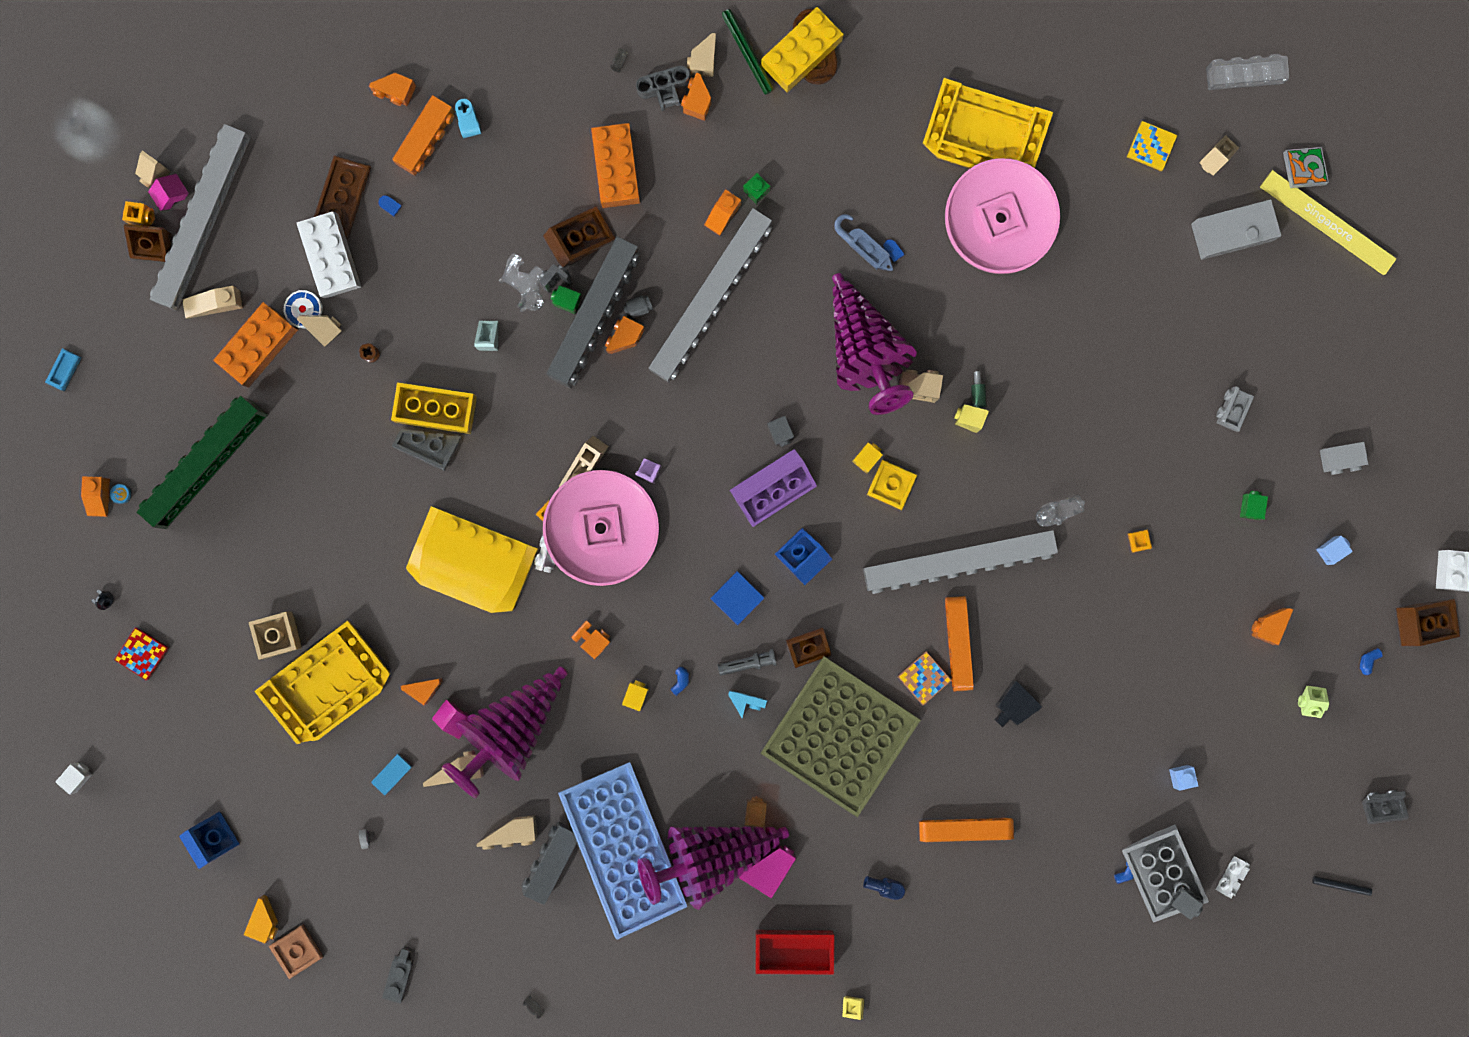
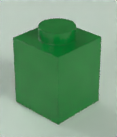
(756, 188)
(566, 299)
(1254, 506)

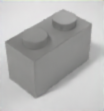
(1344, 457)

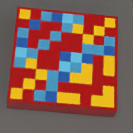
(141, 653)

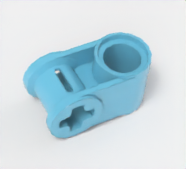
(468, 121)

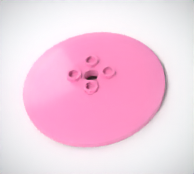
(1021, 196)
(604, 499)

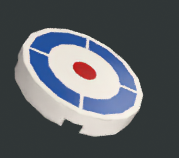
(301, 303)

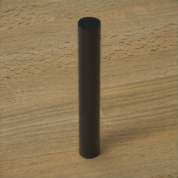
(1342, 886)

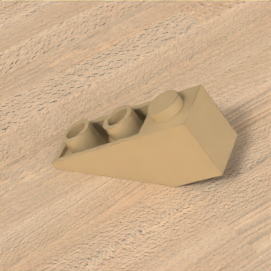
(517, 830)

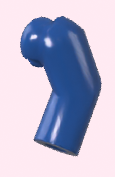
(1367, 661)
(682, 680)
(1124, 876)

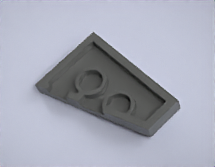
(428, 447)

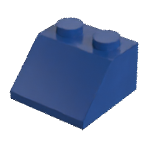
(803, 556)
(209, 840)

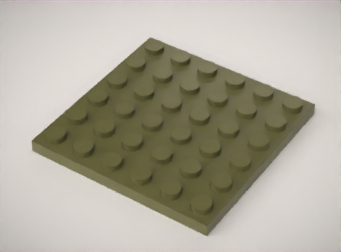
(840, 736)

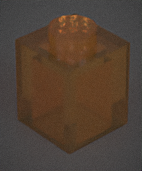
(755, 812)

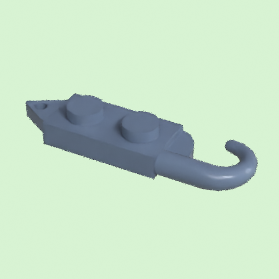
(864, 245)

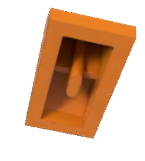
(423, 690)

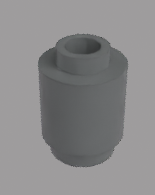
(637, 306)

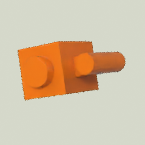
(595, 642)

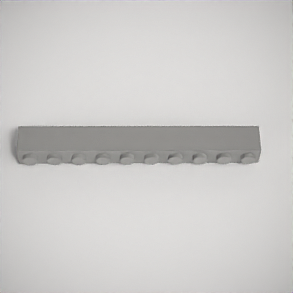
(200, 217)
(711, 295)
(960, 560)

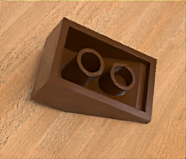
(578, 237)
(1428, 622)

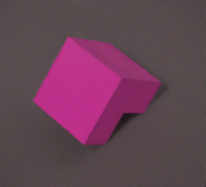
(167, 191)
(448, 716)

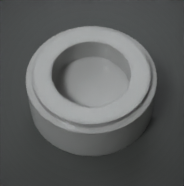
(364, 839)

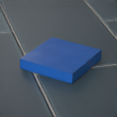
(737, 598)

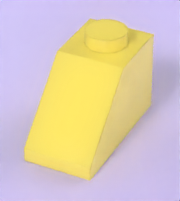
(971, 418)

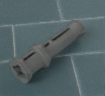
(755, 661)

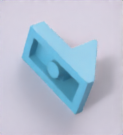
(741, 699)

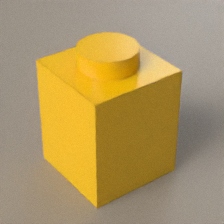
(868, 457)
(635, 695)

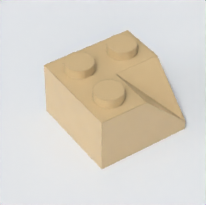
(924, 386)
(275, 635)

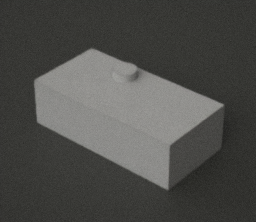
(1236, 229)

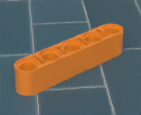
(959, 643)
(966, 829)

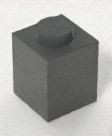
(780, 431)
(1187, 903)

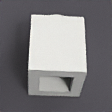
(74, 777)

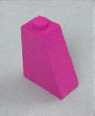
(770, 870)

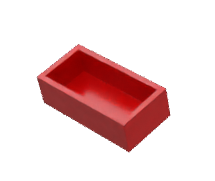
(794, 952)

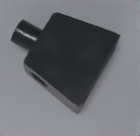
(1016, 705)

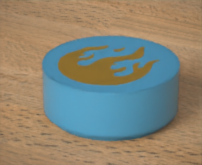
(120, 494)

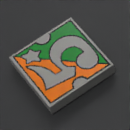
(1305, 167)

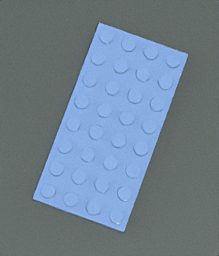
(613, 833)

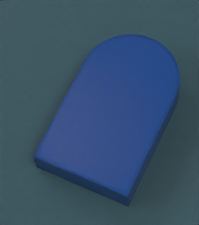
(389, 205)
(893, 249)

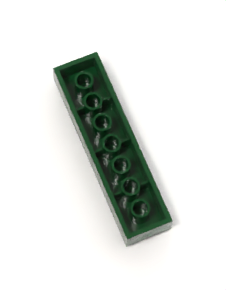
(201, 463)

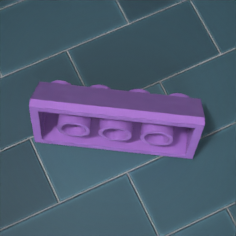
(773, 487)

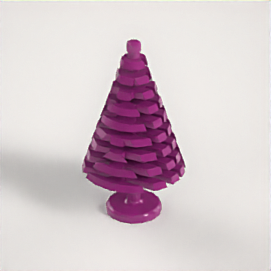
(867, 348)
(506, 731)
(709, 859)

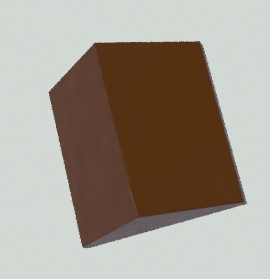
(147, 242)
(808, 647)

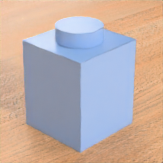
(1334, 550)
(1183, 777)

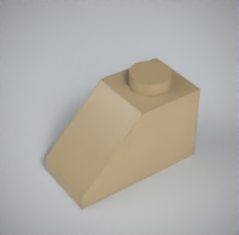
(703, 57)
(1219, 155)
(149, 169)
(321, 327)

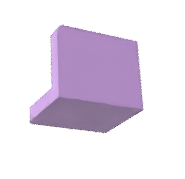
(648, 470)

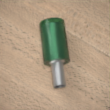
(978, 392)

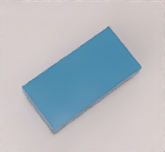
(63, 369)
(391, 774)

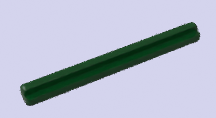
(747, 51)

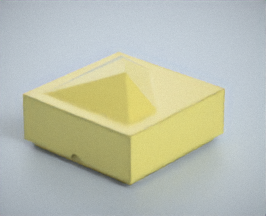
(853, 1007)

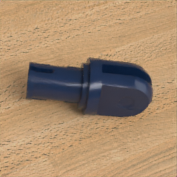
(886, 887)

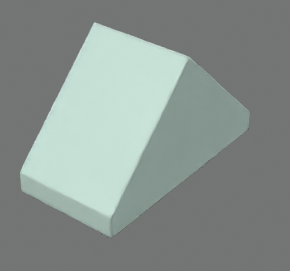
(487, 336)

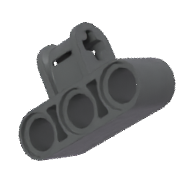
(666, 94)

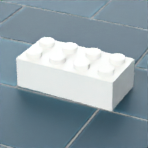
(328, 255)
(1453, 570)

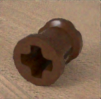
(374, 357)

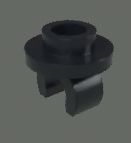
(104, 600)

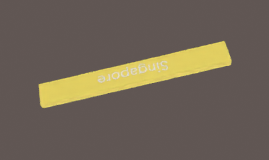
(1328, 223)

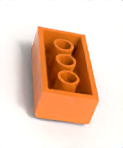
(615, 165)
(255, 345)

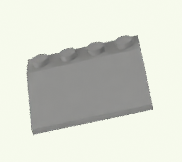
(1160, 869)

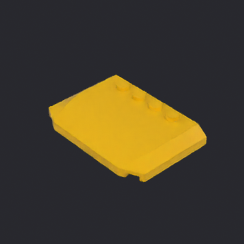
(981, 127)
(470, 562)
(325, 685)

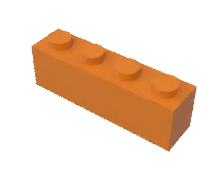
(424, 135)

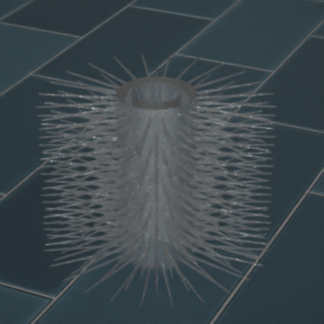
(83, 129)

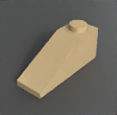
(212, 302)
(587, 458)
(460, 763)

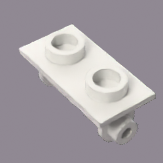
(543, 559)
(1236, 870)

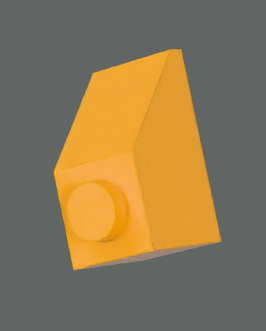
(262, 921)

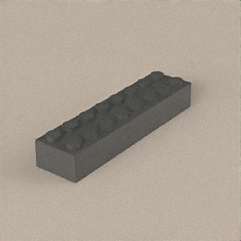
(594, 312)

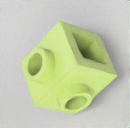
(1313, 701)

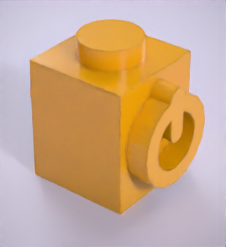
(138, 214)

